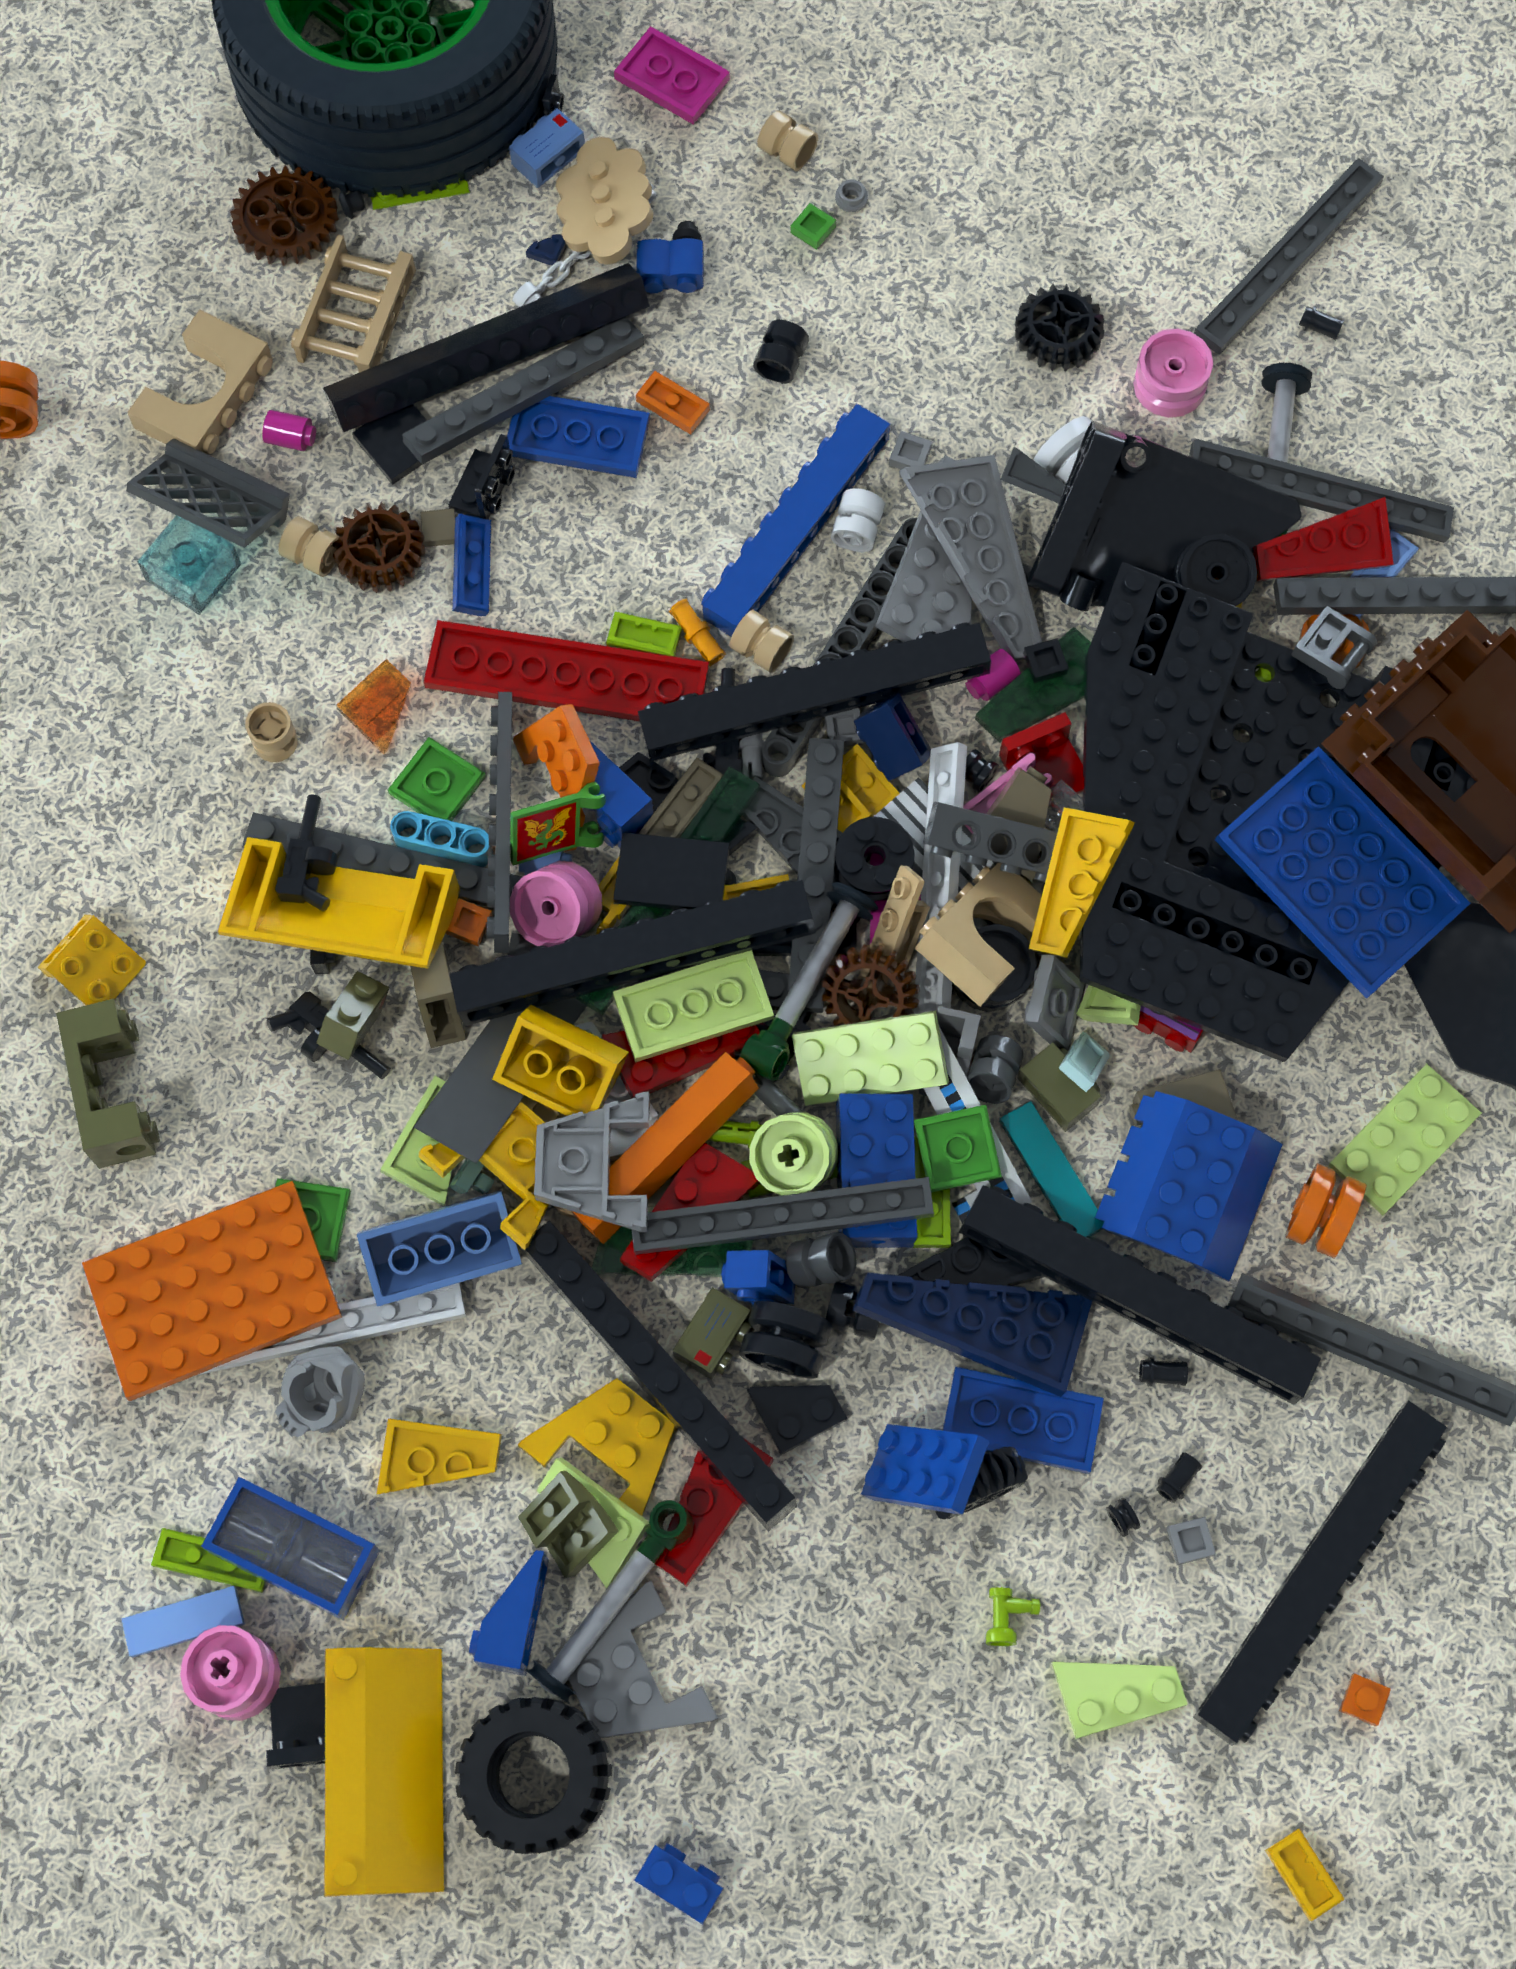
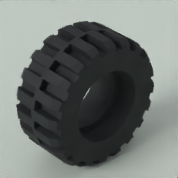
(481, 1780)

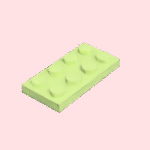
(693, 1005)
(870, 1057)
(1405, 1138)

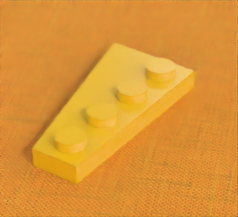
(1078, 869)

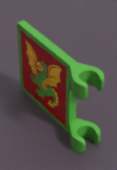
(555, 826)

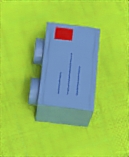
(546, 147)

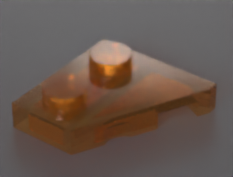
(377, 704)

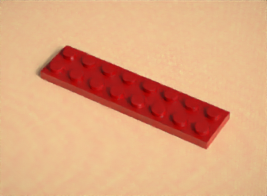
(557, 671)

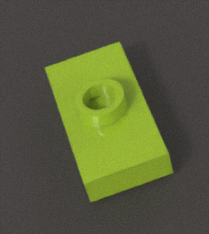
(643, 635)

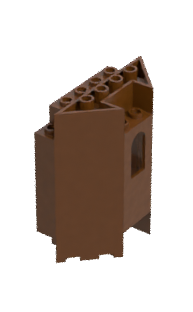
(1465, 700)

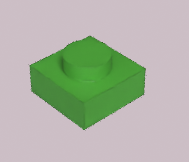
(813, 226)

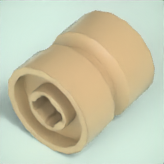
(784, 138)
(307, 544)
(757, 638)
(271, 732)

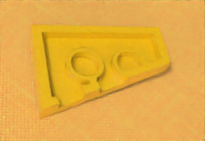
(433, 1454)

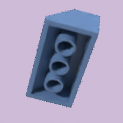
(438, 1248)

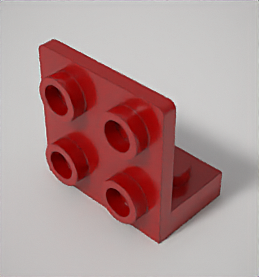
(1051, 750)

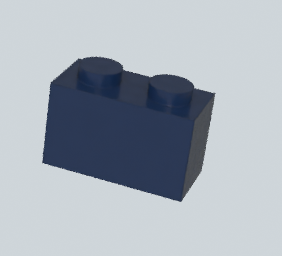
(892, 737)

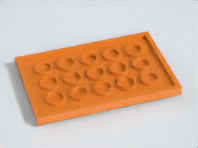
(211, 1290)

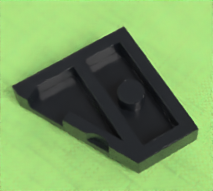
(796, 1412)

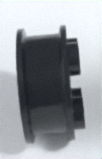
(868, 837)

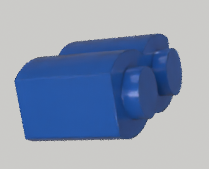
(671, 264)

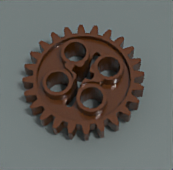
(303, 198)

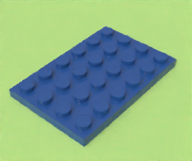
(1342, 872)

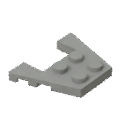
(575, 1163)
(618, 1686)

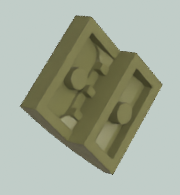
(568, 1523)

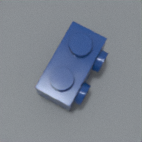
(757, 1277)
(678, 1883)

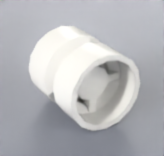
(857, 520)

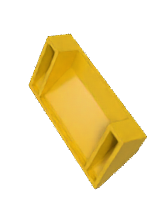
(367, 913)
(383, 1771)

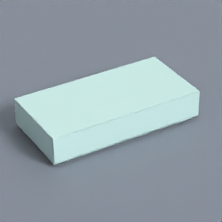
(1084, 1061)

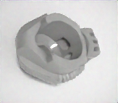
(320, 1391)

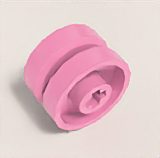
(1173, 373)
(555, 903)
(230, 1673)

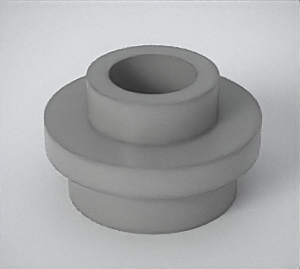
(855, 188)

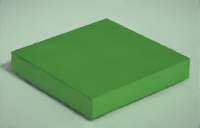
(436, 781)
(958, 1148)
(326, 1214)

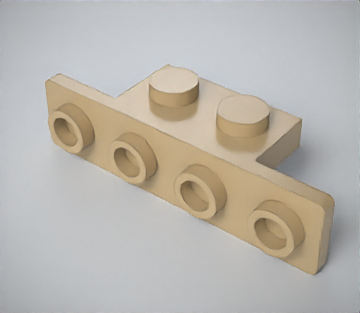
(900, 920)

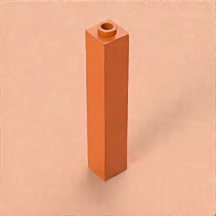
(677, 1135)

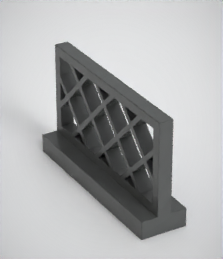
(214, 481)

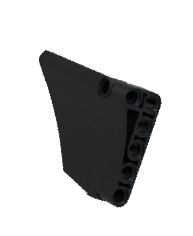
(1144, 515)
(1471, 992)

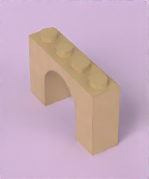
(200, 425)
(957, 947)

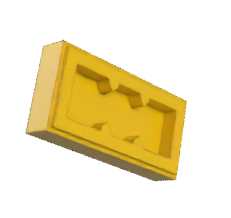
(1304, 1874)

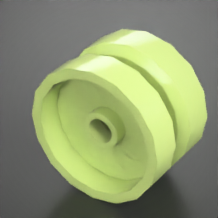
(772, 1158)

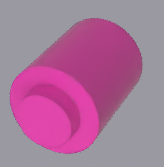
(288, 430)
(1002, 673)

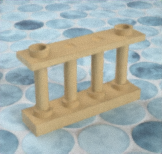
(376, 329)

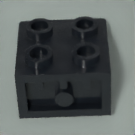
(483, 481)
(297, 1727)

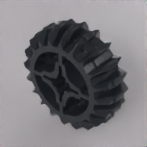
(1046, 340)
(998, 1475)

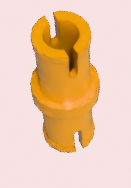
(697, 632)

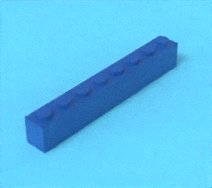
(796, 520)

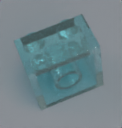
(189, 563)

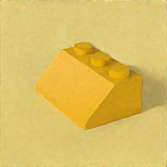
(559, 1063)

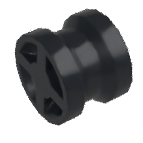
(979, 771)

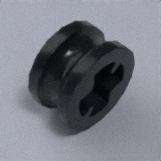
(1123, 1517)

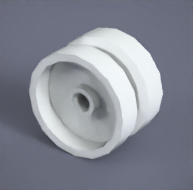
(1062, 447)

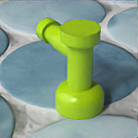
(1003, 1605)

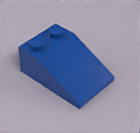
(626, 804)
(511, 1623)

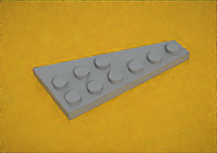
(974, 527)

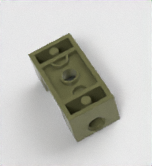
(90, 1037)

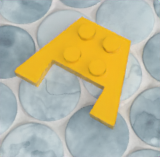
(512, 1160)
(615, 1429)

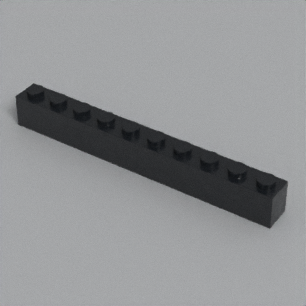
(486, 347)
(814, 691)
(632, 952)
(1140, 1294)
(660, 1377)
(1320, 1573)

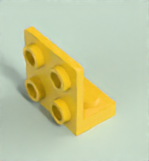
(92, 962)

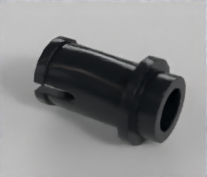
(1321, 322)
(1163, 1372)
(1178, 1478)

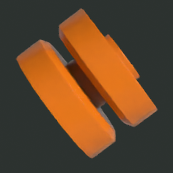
(17, 400)
(1321, 1208)

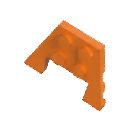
(564, 748)

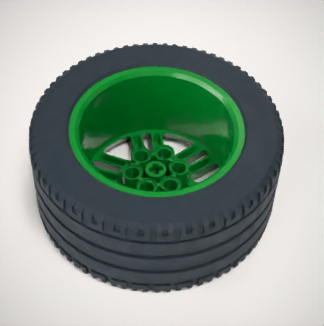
(398, 98)

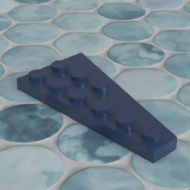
(996, 1325)

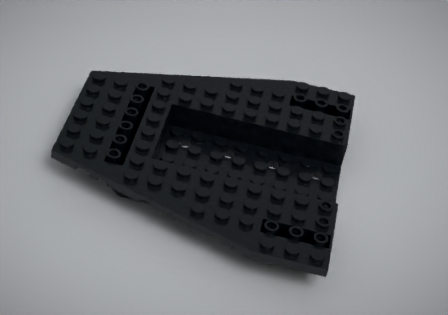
(1160, 715)

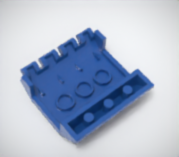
(1189, 1183)

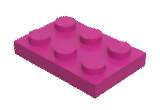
(671, 75)

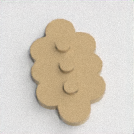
(604, 200)

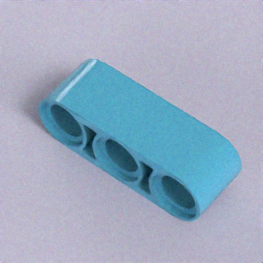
(430, 828)

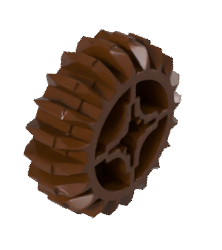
(352, 549)
(856, 990)

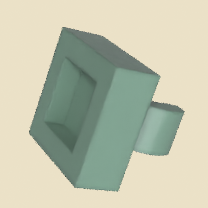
(470, 1176)

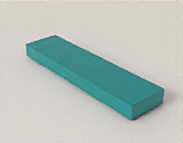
(1051, 1169)

